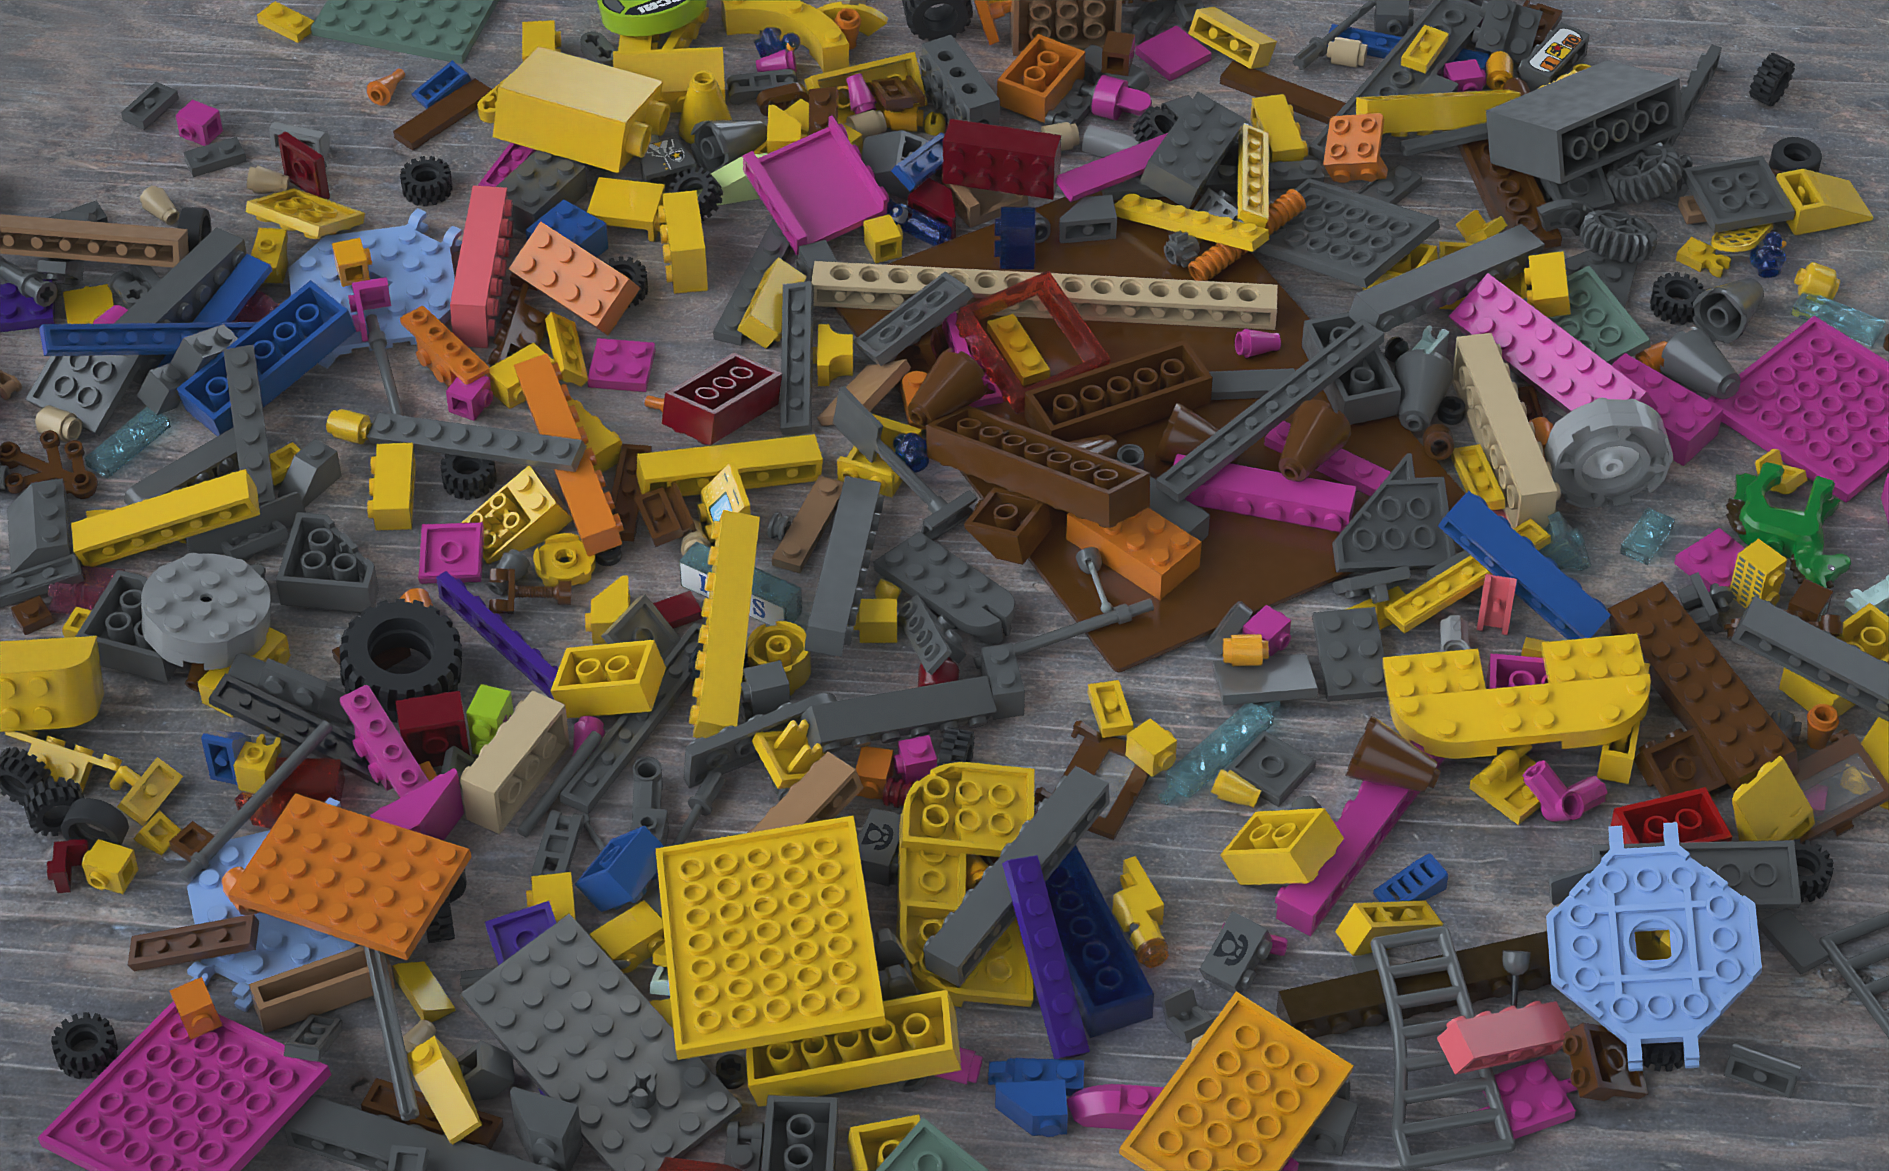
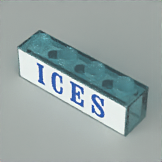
(770, 598)

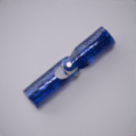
(919, 225)

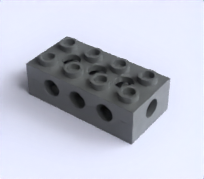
(956, 83)

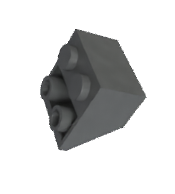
(885, 152)

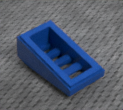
(451, 75)
(1426, 870)

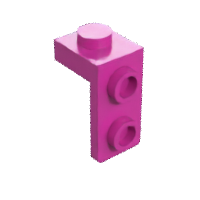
(367, 296)

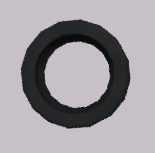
(198, 224)
(98, 814)

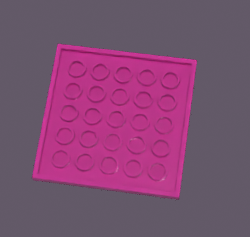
(1819, 405)
(185, 1101)

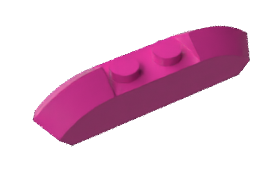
(1112, 1105)

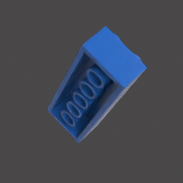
(285, 348)

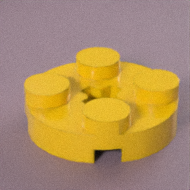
(549, 565)

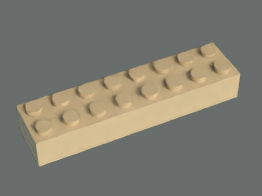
(1503, 430)

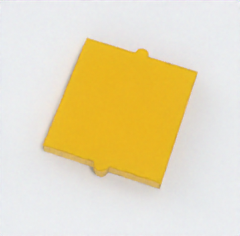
(87, 303)

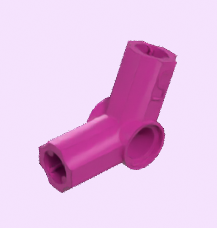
(1559, 801)

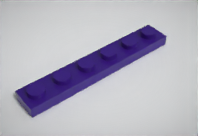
(496, 632)
(1046, 957)

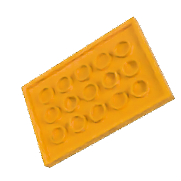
(1238, 1097)

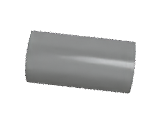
(313, 138)
(1105, 142)

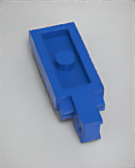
(1038, 1070)

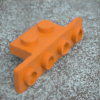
(442, 349)

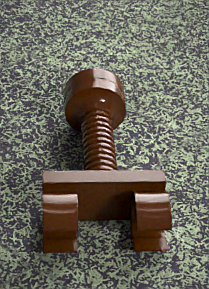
(560, 592)

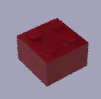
(432, 726)

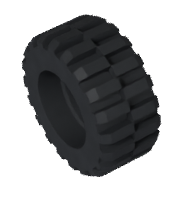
(401, 626)

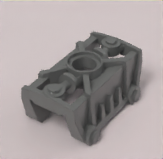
(894, 980)

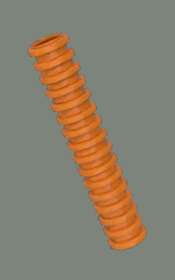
(1222, 255)

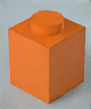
(874, 769)
(196, 1008)

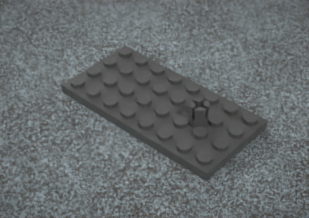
(600, 1046)

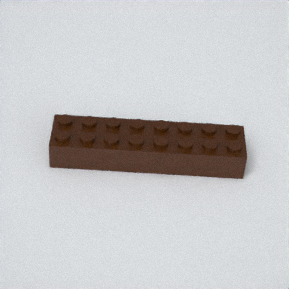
(1039, 466)
(1702, 686)

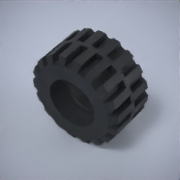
(937, 21)

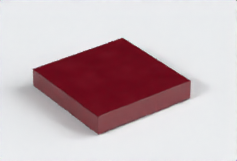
(303, 166)

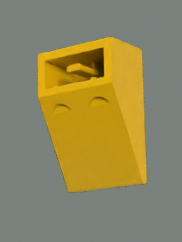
(1821, 201)
(520, 515)
(1772, 806)

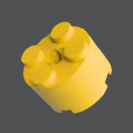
(784, 643)

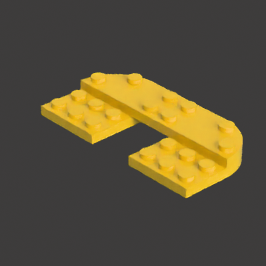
(1590, 698)
(944, 817)

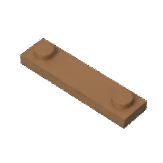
(808, 525)

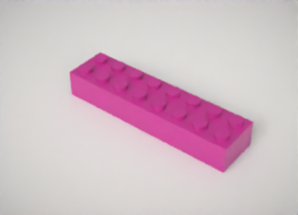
(1541, 349)

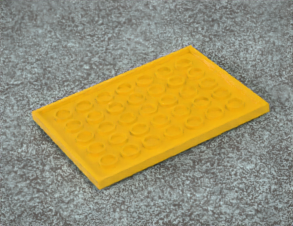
(768, 938)

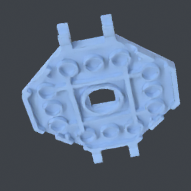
(414, 266)
(279, 942)
(1662, 999)

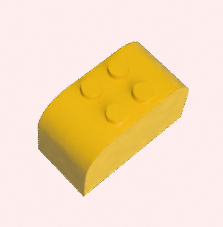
(49, 683)

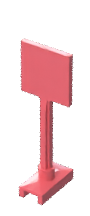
(1497, 599)

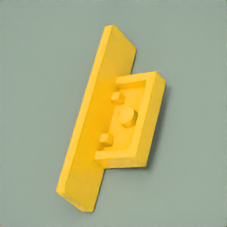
(63, 761)

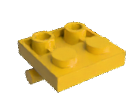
(1503, 784)

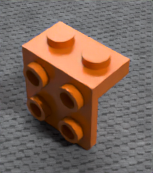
(1355, 148)

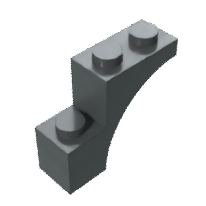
(65, 270)
(194, 352)

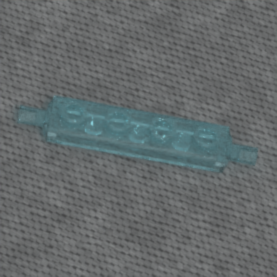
(1217, 750)

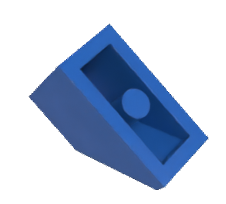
(221, 752)
(1034, 1105)

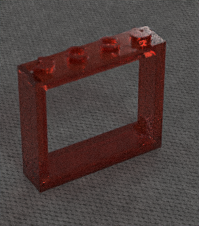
(1061, 311)

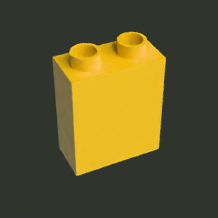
(580, 110)

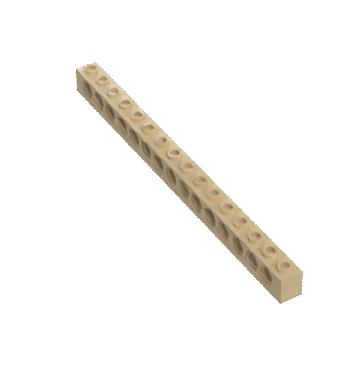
(1091, 295)

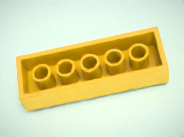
(913, 1044)

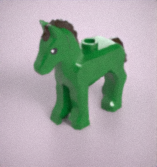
(1788, 531)

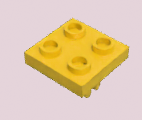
(787, 753)

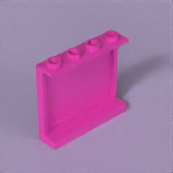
(817, 186)

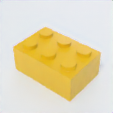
(683, 242)
(609, 678)
(1282, 846)

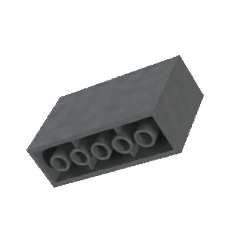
(1584, 121)

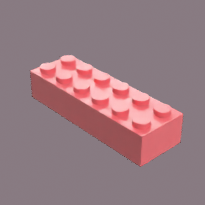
(481, 266)

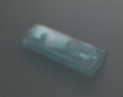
(1845, 319)
(127, 442)

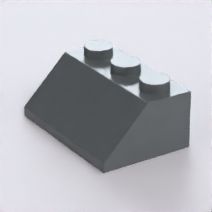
(39, 525)

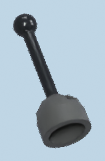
(1516, 964)

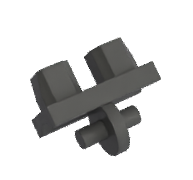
(1717, 598)

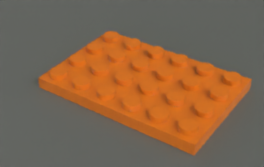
(350, 876)

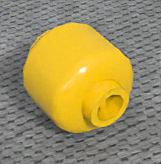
(1817, 280)

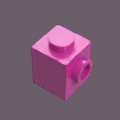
(1467, 74)
(199, 123)
(469, 399)
(1272, 626)
(915, 758)

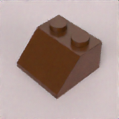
(1009, 525)

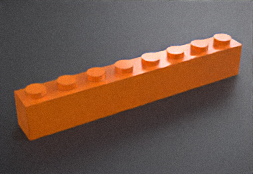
(582, 488)

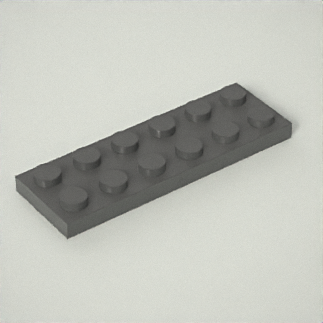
(1757, 869)

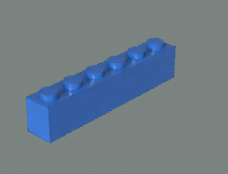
(1514, 556)

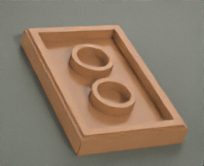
(870, 386)

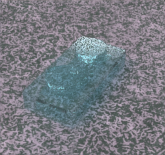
(1647, 536)

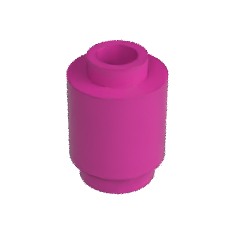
(970, 1067)

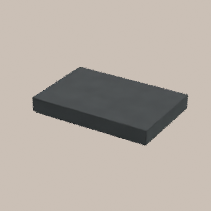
(1276, 680)

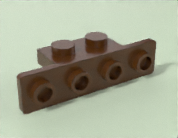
(520, 326)

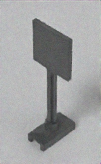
(865, 434)

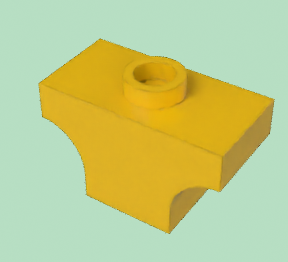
(272, 248)
(832, 355)

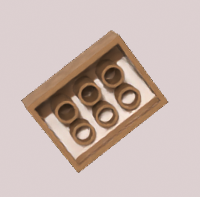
(1067, 21)

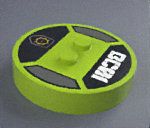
(648, 16)

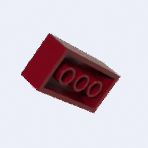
(1001, 159)
(721, 398)

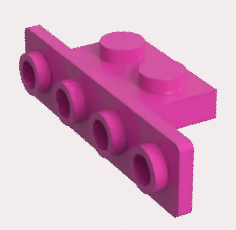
(381, 743)

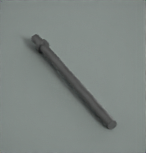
(201, 860)

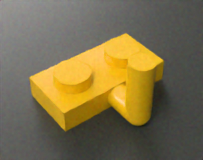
(147, 790)

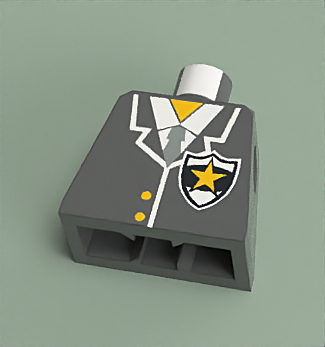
(665, 162)

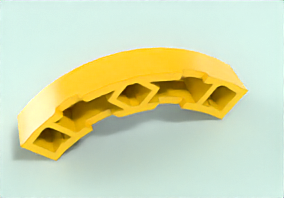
(814, 28)

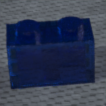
(1017, 238)

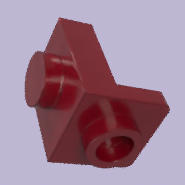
(65, 856)

